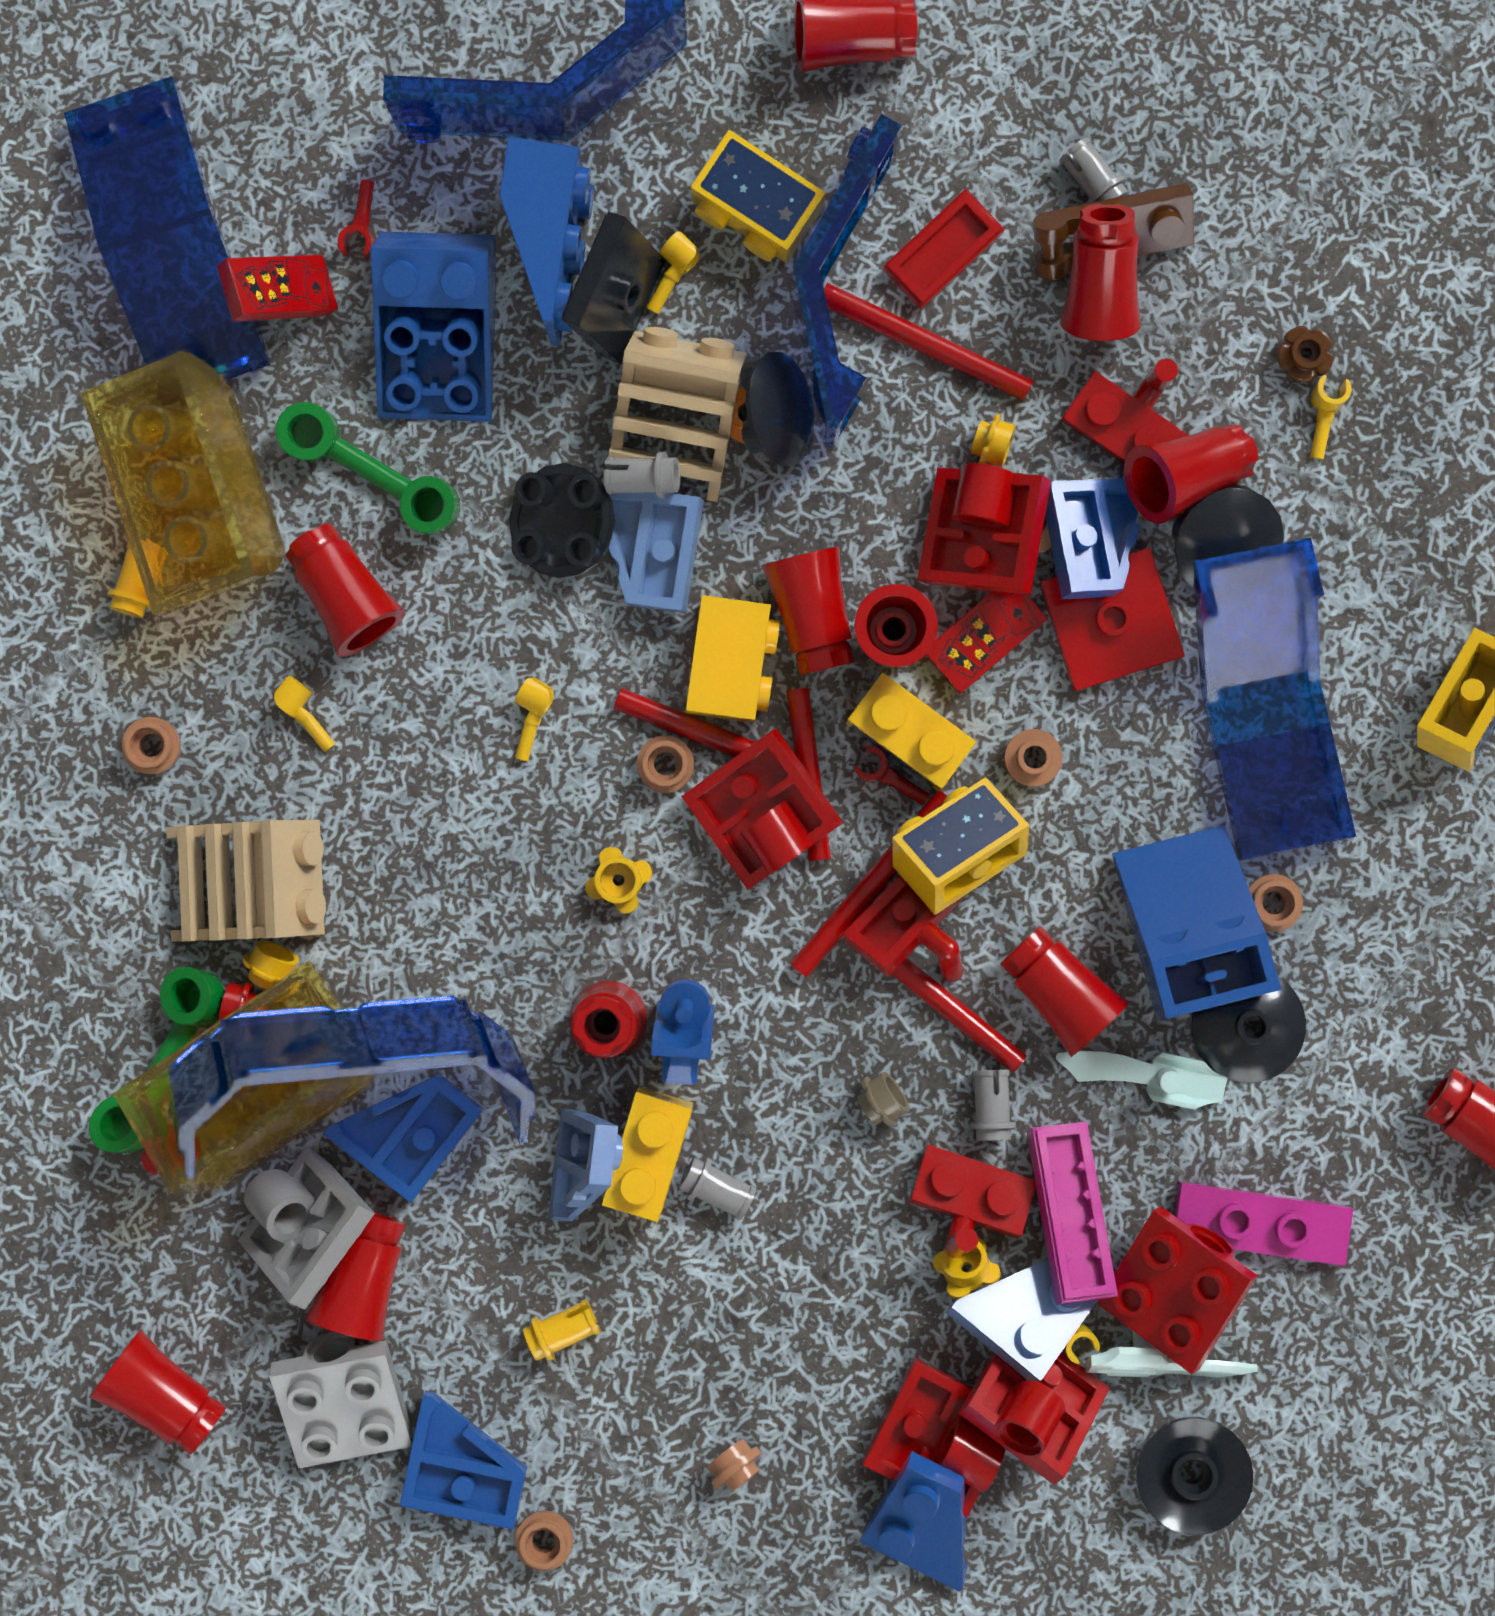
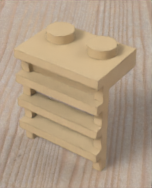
(683, 376)
(274, 880)

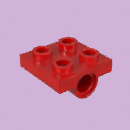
(984, 529)
(762, 809)
(1179, 1288)
(1033, 1419)
(928, 1422)

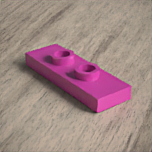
(1071, 1213)
(1268, 1222)

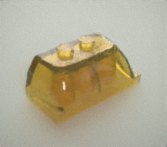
(184, 481)
(255, 1118)

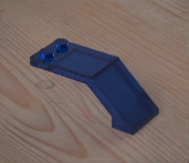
(540, 110)
(160, 228)
(831, 382)
(1268, 699)

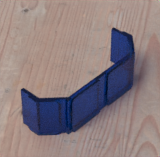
(342, 1043)

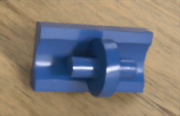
(683, 1030)

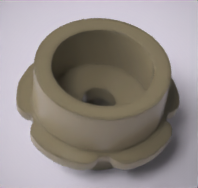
(882, 1100)

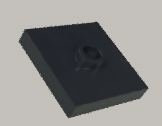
(613, 287)

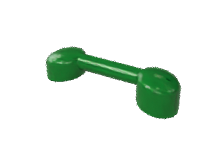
(314, 435)
(192, 1002)

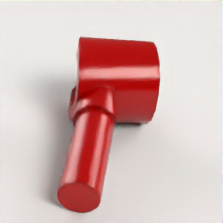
(360, 220)
(892, 778)

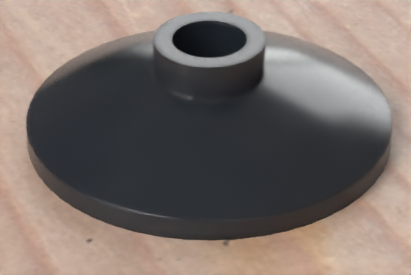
(1233, 1054)
(1213, 1497)

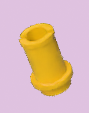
(129, 594)
(560, 1330)

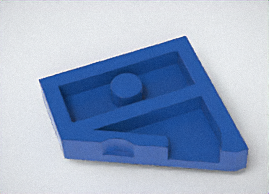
(1091, 535)
(408, 1133)
(460, 1469)
(922, 1521)

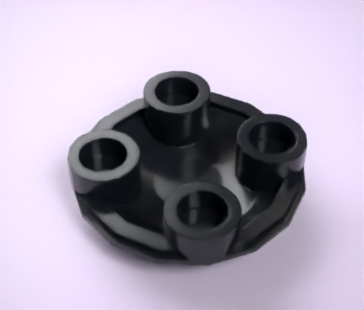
(777, 409)
(561, 520)
(1223, 525)

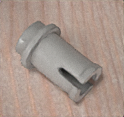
(1093, 172)
(642, 475)
(992, 1105)
(717, 1188)

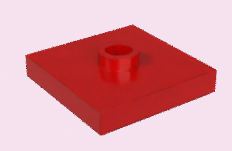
(1115, 633)

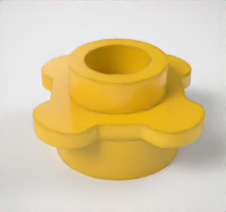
(634, 875)
(961, 1282)

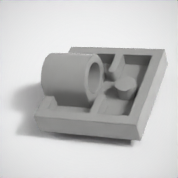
(302, 1224)
(340, 1400)

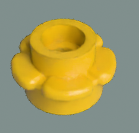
(993, 441)
(269, 963)

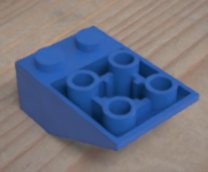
(543, 199)
(434, 325)
(1195, 923)

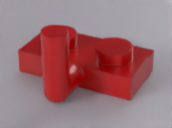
(1119, 420)
(897, 925)
(972, 1196)

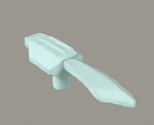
(1168, 1078)
(1146, 1360)

